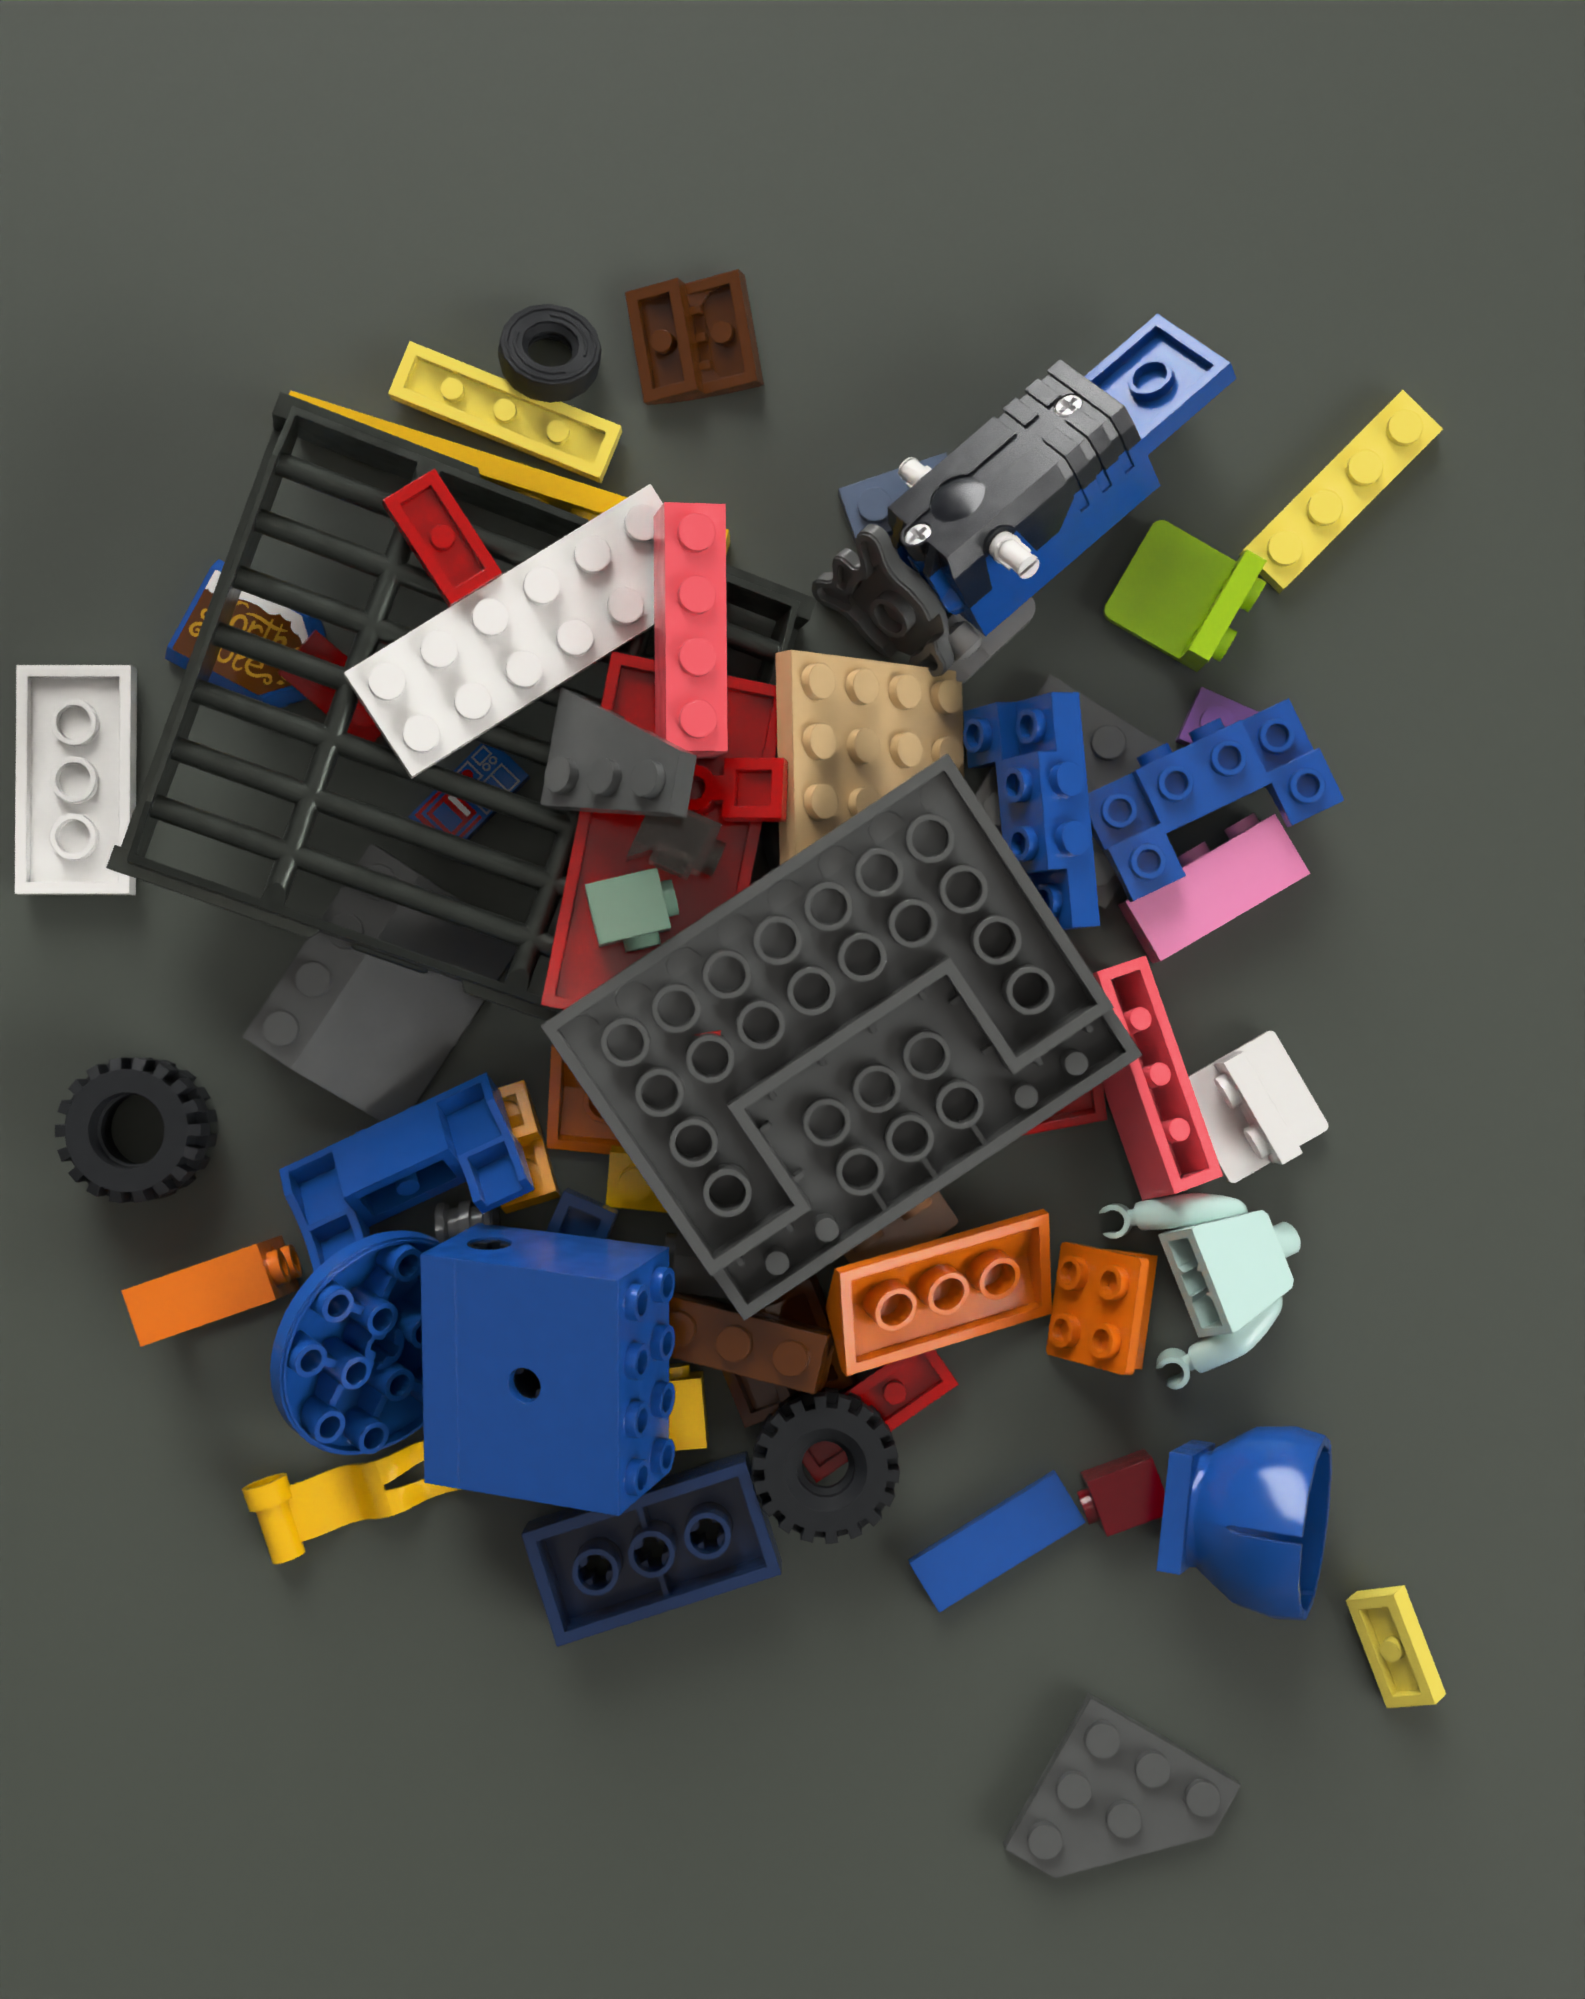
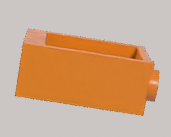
(212, 1290)

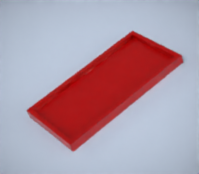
(606, 838)

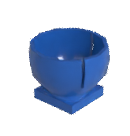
(1251, 1517)

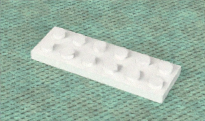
(514, 637)

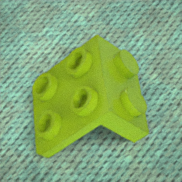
(1184, 595)

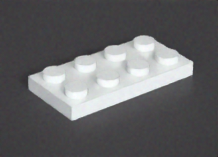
(74, 777)

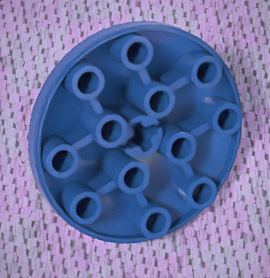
(353, 1347)

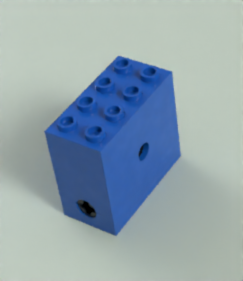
(547, 1366)

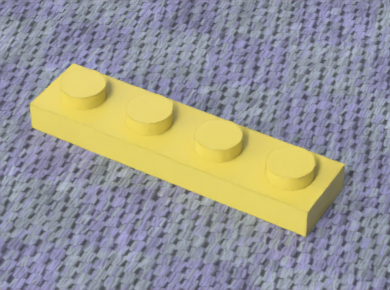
(501, 413)
(1342, 490)

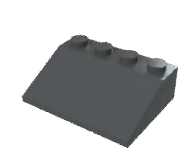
(364, 1022)

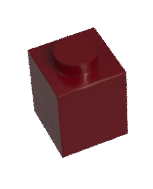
(1122, 1493)

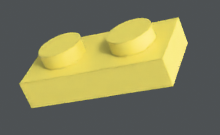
(1395, 1647)

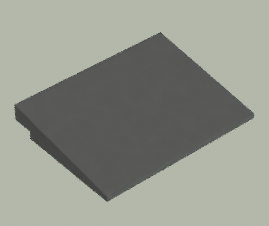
(881, 1034)

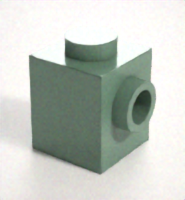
(631, 909)

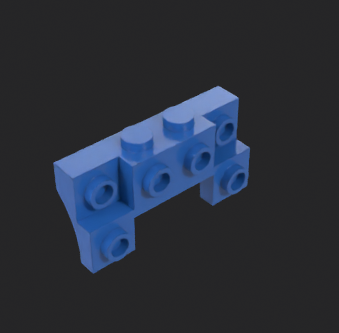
(1213, 771)
(1042, 796)
(406, 1162)

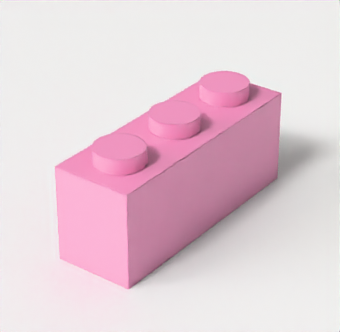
(1216, 886)

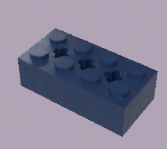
(635, 1583)

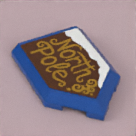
(256, 617)

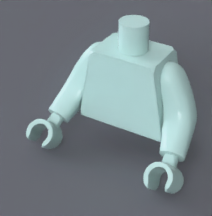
(1226, 1268)

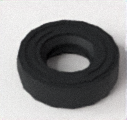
(555, 324)

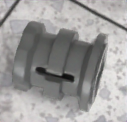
(454, 1220)

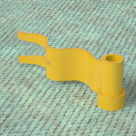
(334, 1499)

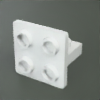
(1256, 1107)

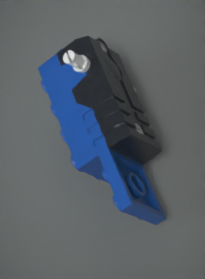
(1050, 473)

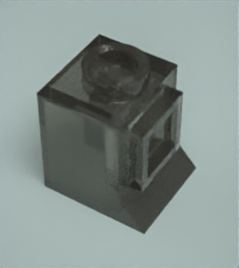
(679, 844)

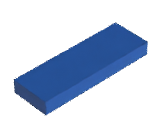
(996, 1541)

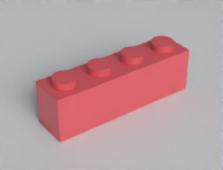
(691, 627)
(1153, 1094)

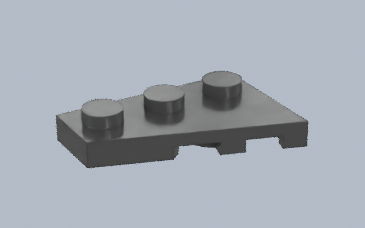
(612, 764)

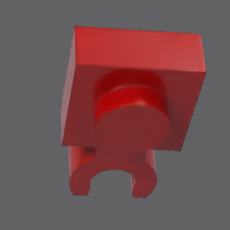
(747, 791)

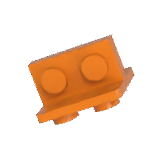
(1101, 1307)

